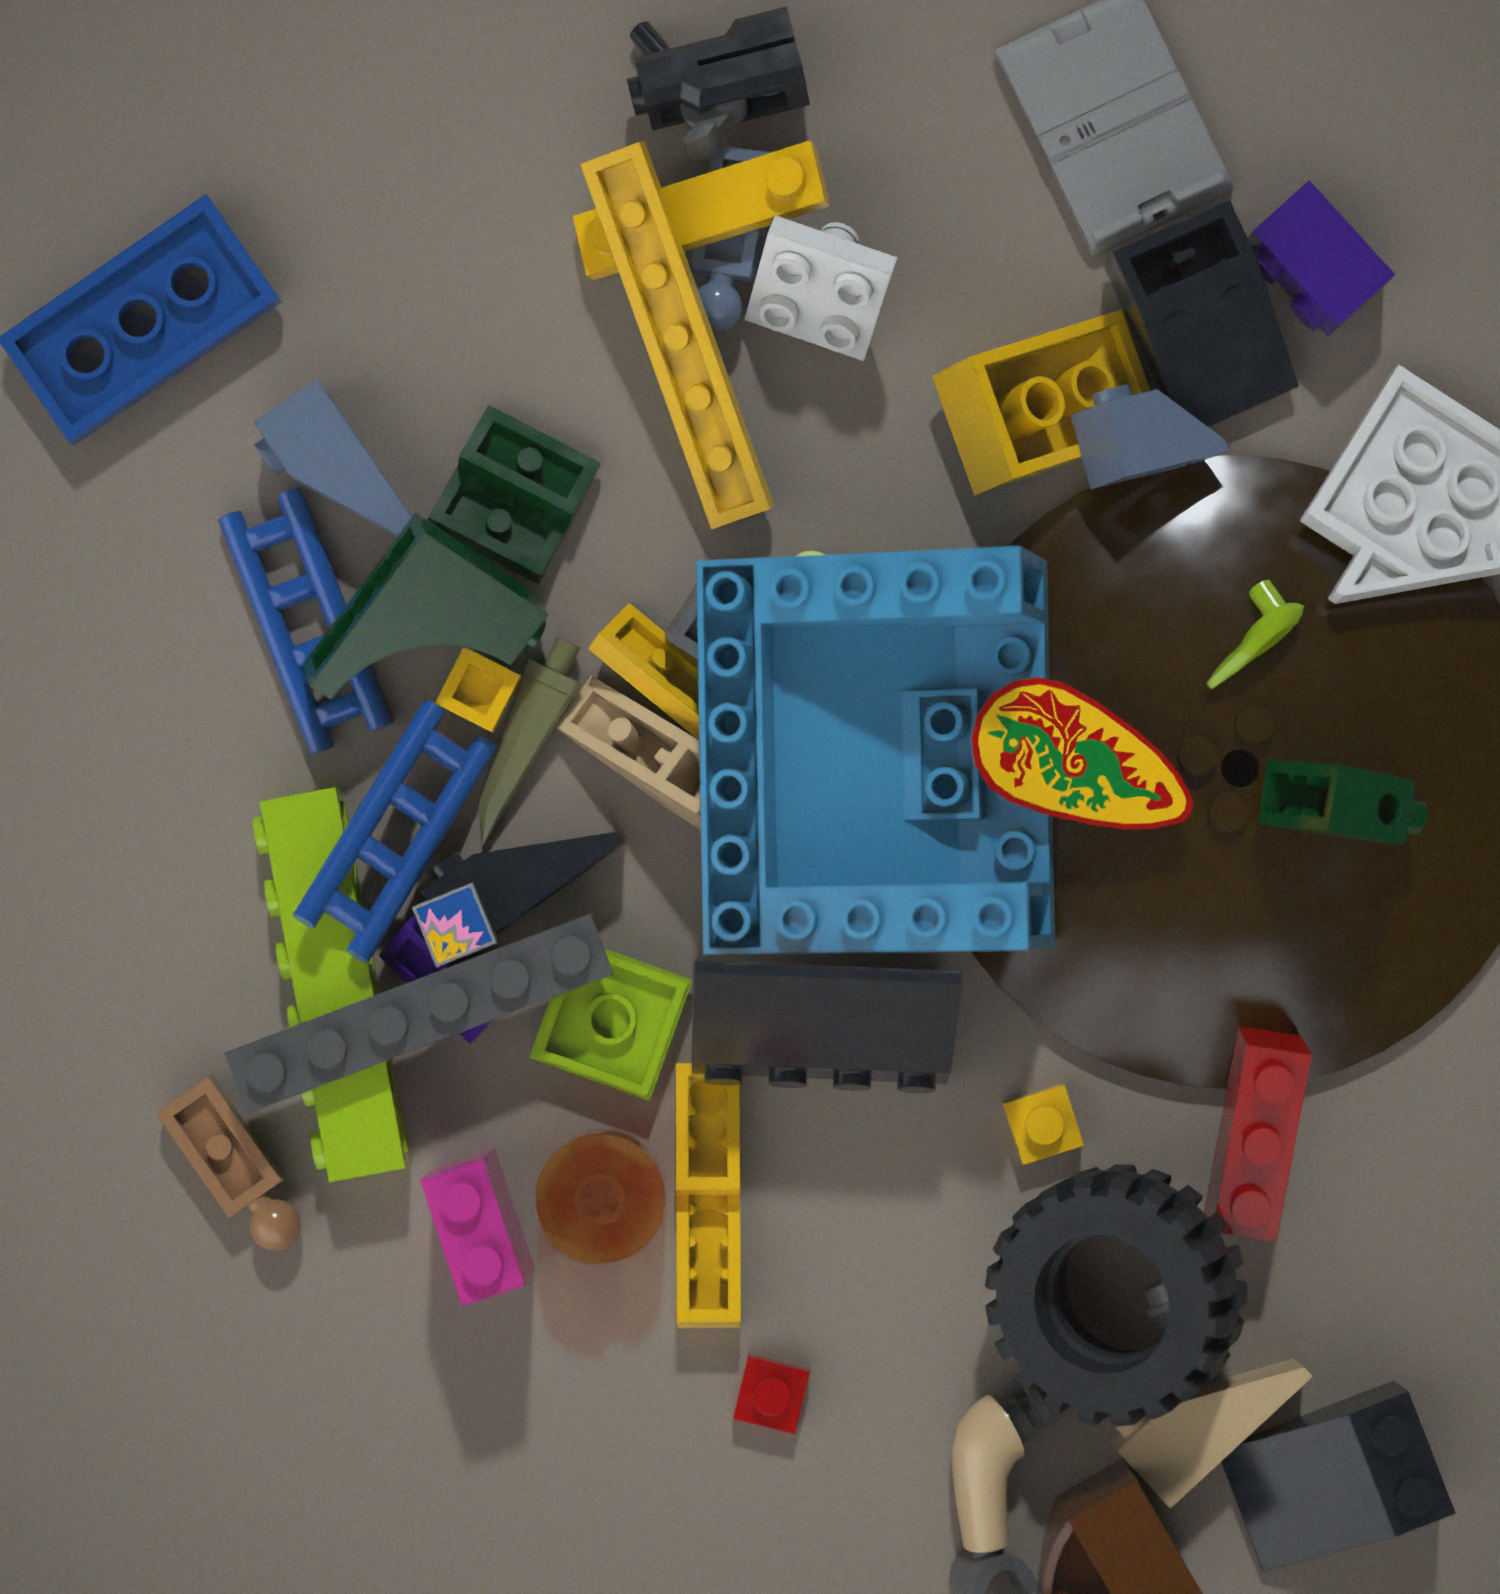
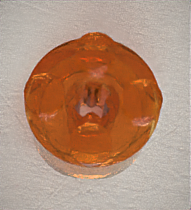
(613, 1231)

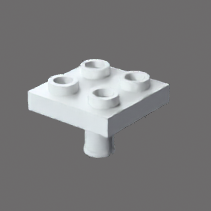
(820, 286)

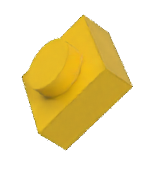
(478, 689)
(1043, 1124)

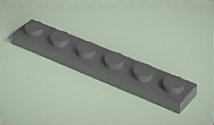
(419, 1013)

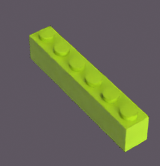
(362, 1112)

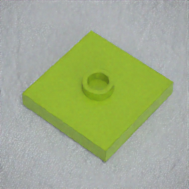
(615, 1026)

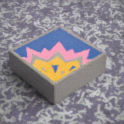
(454, 924)

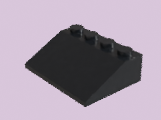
(824, 1025)

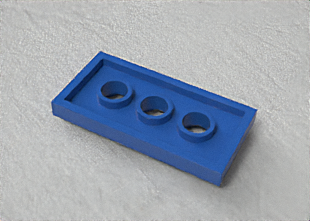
(96, 310)

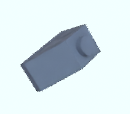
(1139, 436)

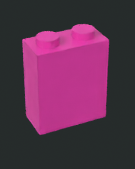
(478, 1226)

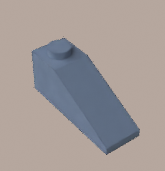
(326, 456)

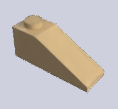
(637, 746)
(1201, 1432)

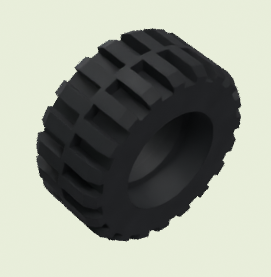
(1052, 1342)

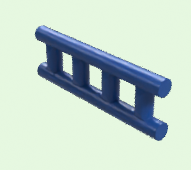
(267, 606)
(358, 842)

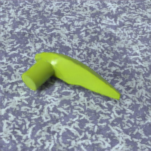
(1266, 632)

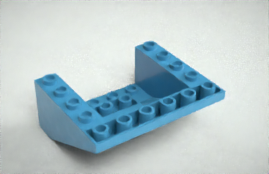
(846, 759)

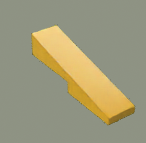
(707, 1202)

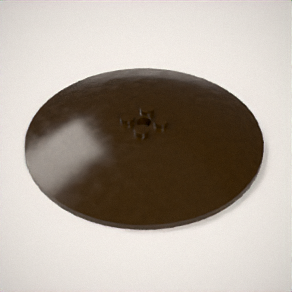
(1234, 920)

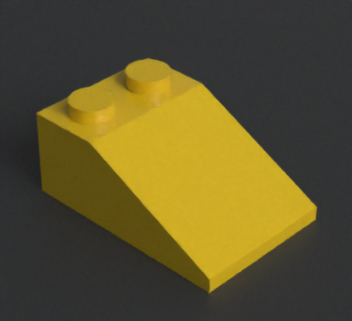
(1017, 400)

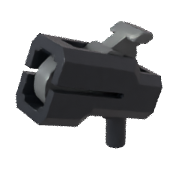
(718, 79)

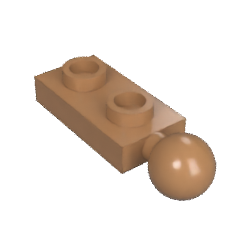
(231, 1162)

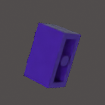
(1318, 260)

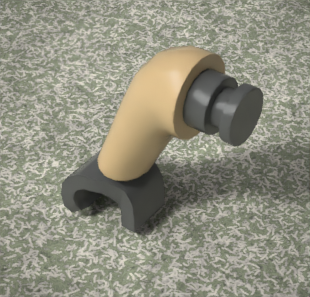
(983, 1454)

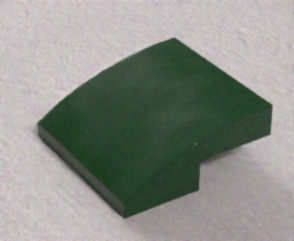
(514, 494)

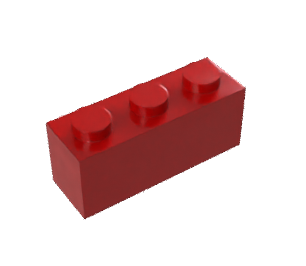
(1258, 1132)

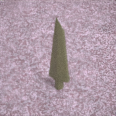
(533, 717)

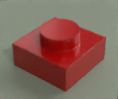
(771, 1393)

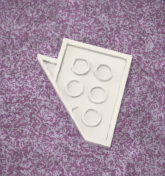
(1412, 494)

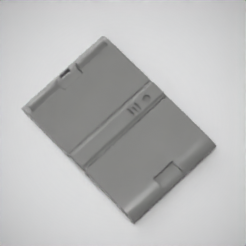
(1114, 120)

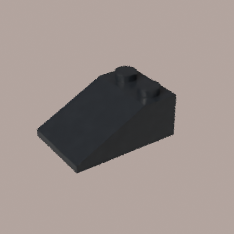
(1337, 1478)

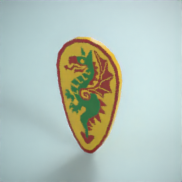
(1074, 759)

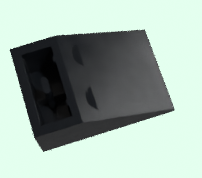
(1204, 315)

